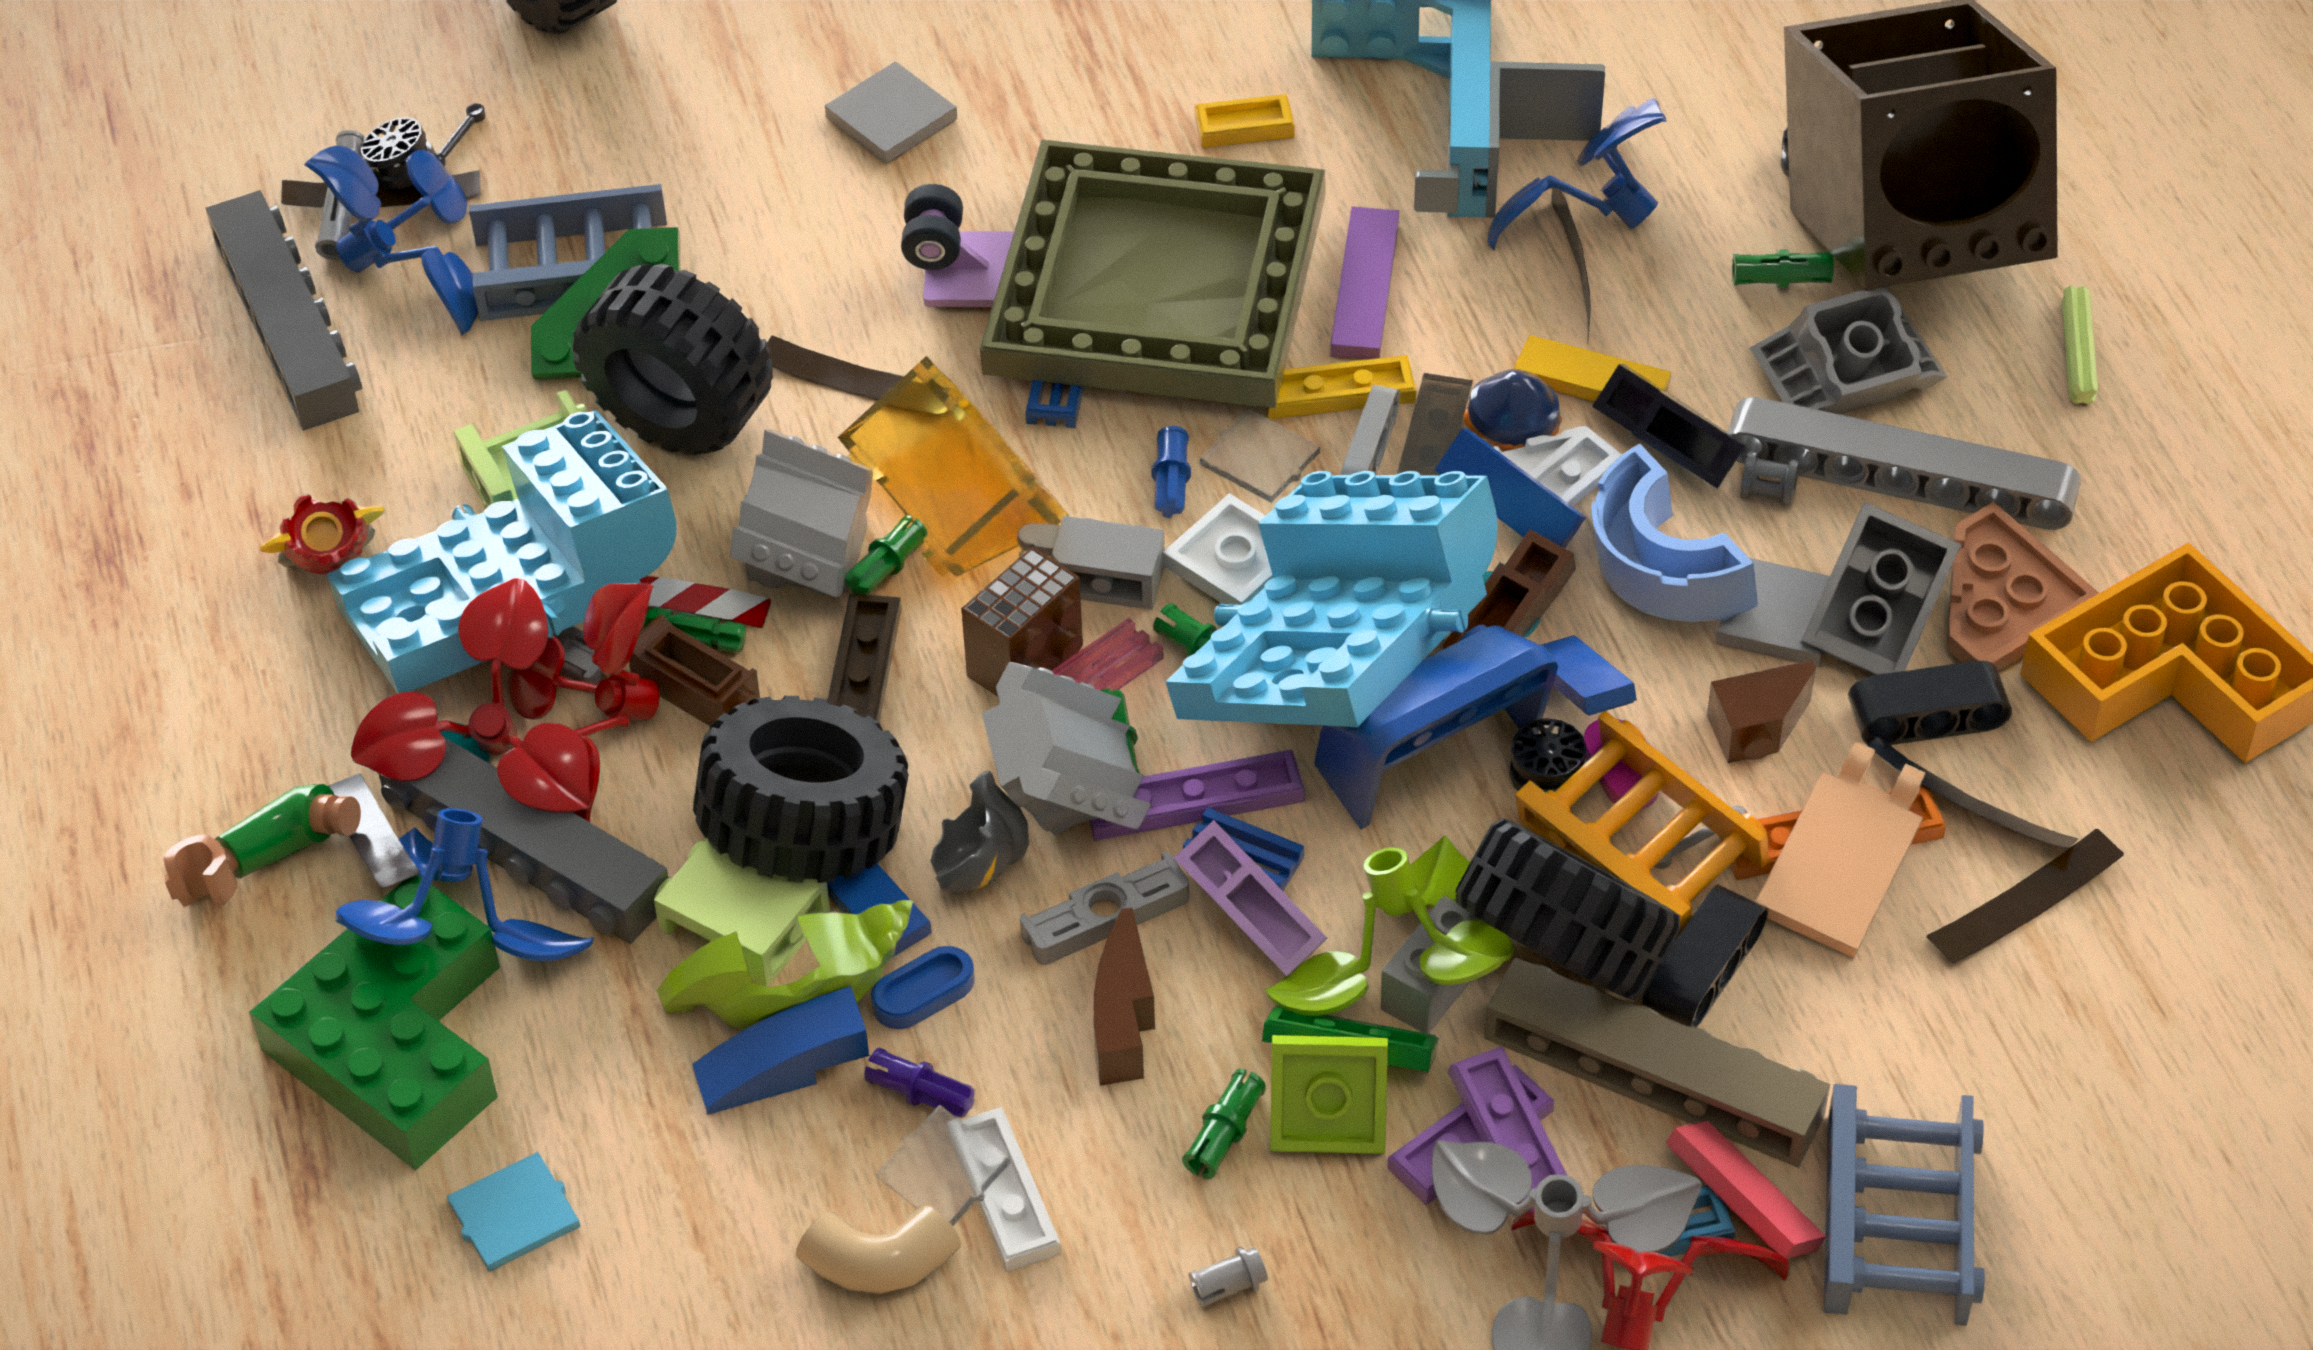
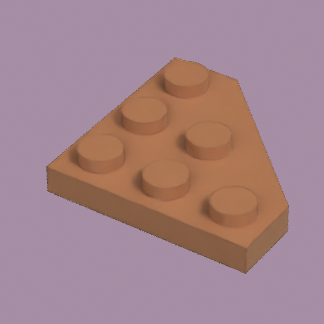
(2004, 588)

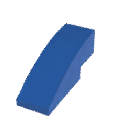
(782, 1052)

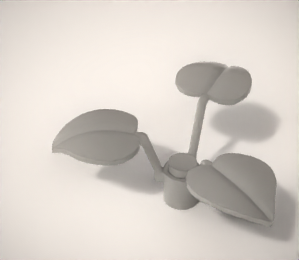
(1487, 1181)

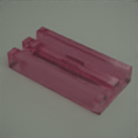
(1103, 655)

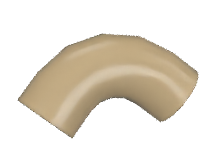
(878, 1261)

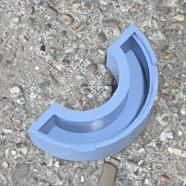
(1658, 571)

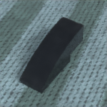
(1668, 425)

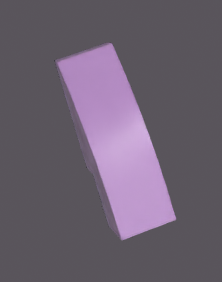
(1250, 898)

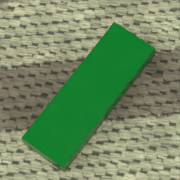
(1405, 1047)

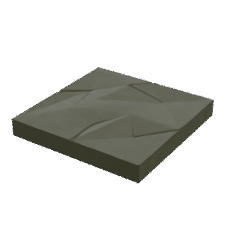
(1155, 273)

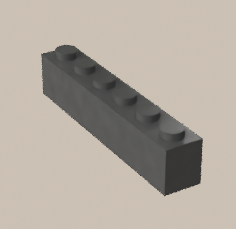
(283, 309)
(550, 850)

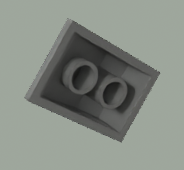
(1880, 592)

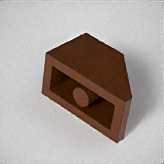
(1759, 709)

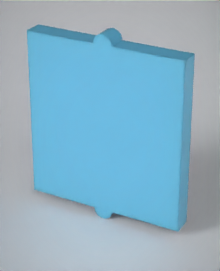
(513, 1211)

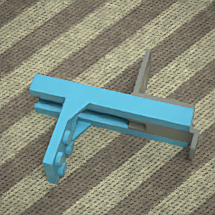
(1484, 98)

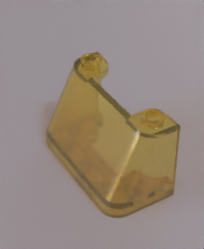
(949, 470)

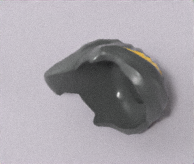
(981, 839)

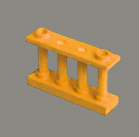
(1551, 818)

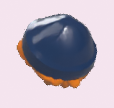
(1512, 409)

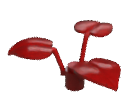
(612, 631)
(543, 770)
(1631, 1312)

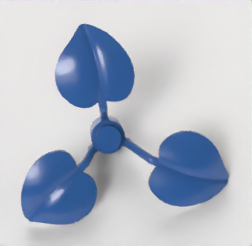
(1622, 192)
(372, 241)
(451, 860)

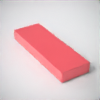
(1745, 1190)

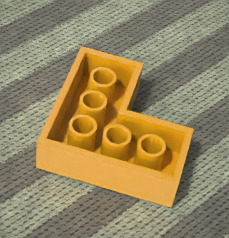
(2178, 634)

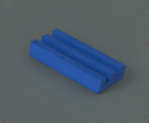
(1053, 411)
(1258, 844)

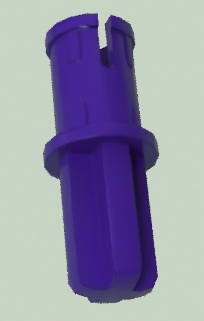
(920, 1083)

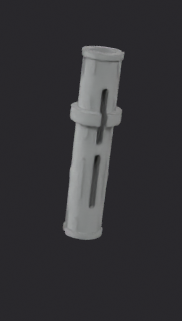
(335, 216)

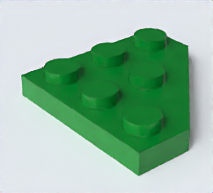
(553, 332)

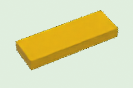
(1578, 370)
(1341, 386)

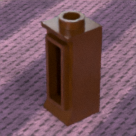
(653, 660)

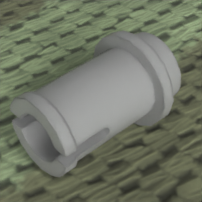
(1228, 1276)

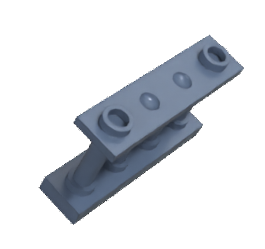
(535, 289)
(1850, 1223)

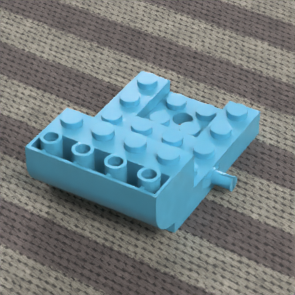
(580, 522)
(1356, 599)

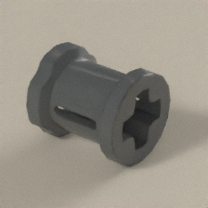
(1754, 485)

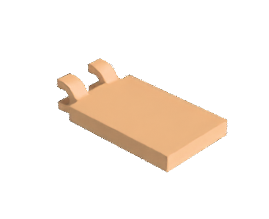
(1843, 854)

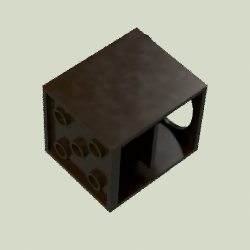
(1922, 142)

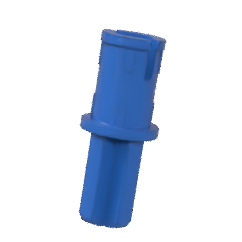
(1171, 470)

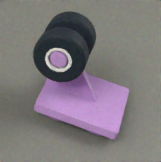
(958, 265)

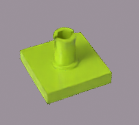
(1328, 1094)

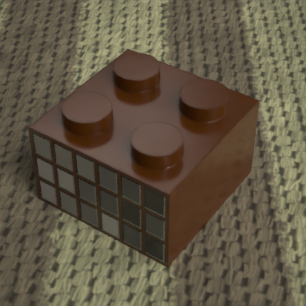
(1023, 618)

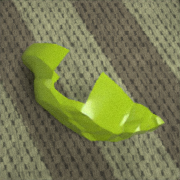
(847, 946)

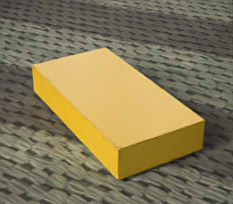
(1244, 120)

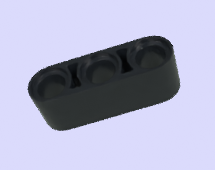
(1930, 703)
(1705, 956)

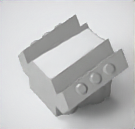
(1848, 354)
(802, 516)
(1062, 750)

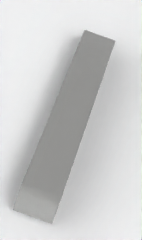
(1907, 462)

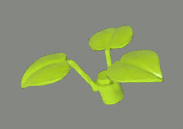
(1465, 954)

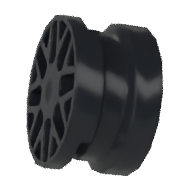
(389, 154)
(1546, 757)

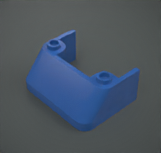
(1438, 699)

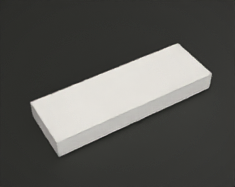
(1012, 1201)

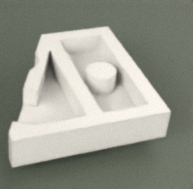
(1566, 462)

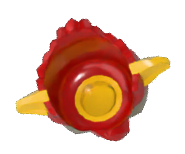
(323, 534)

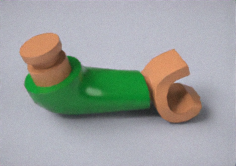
(270, 834)

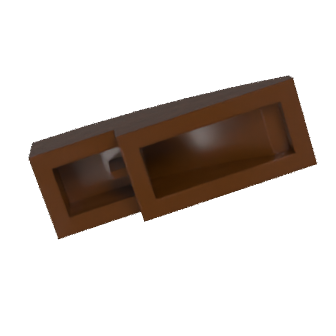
(1522, 587)
(1122, 1004)

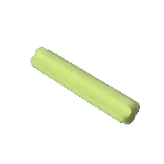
(2079, 345)

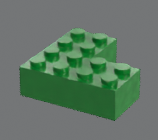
(369, 1034)

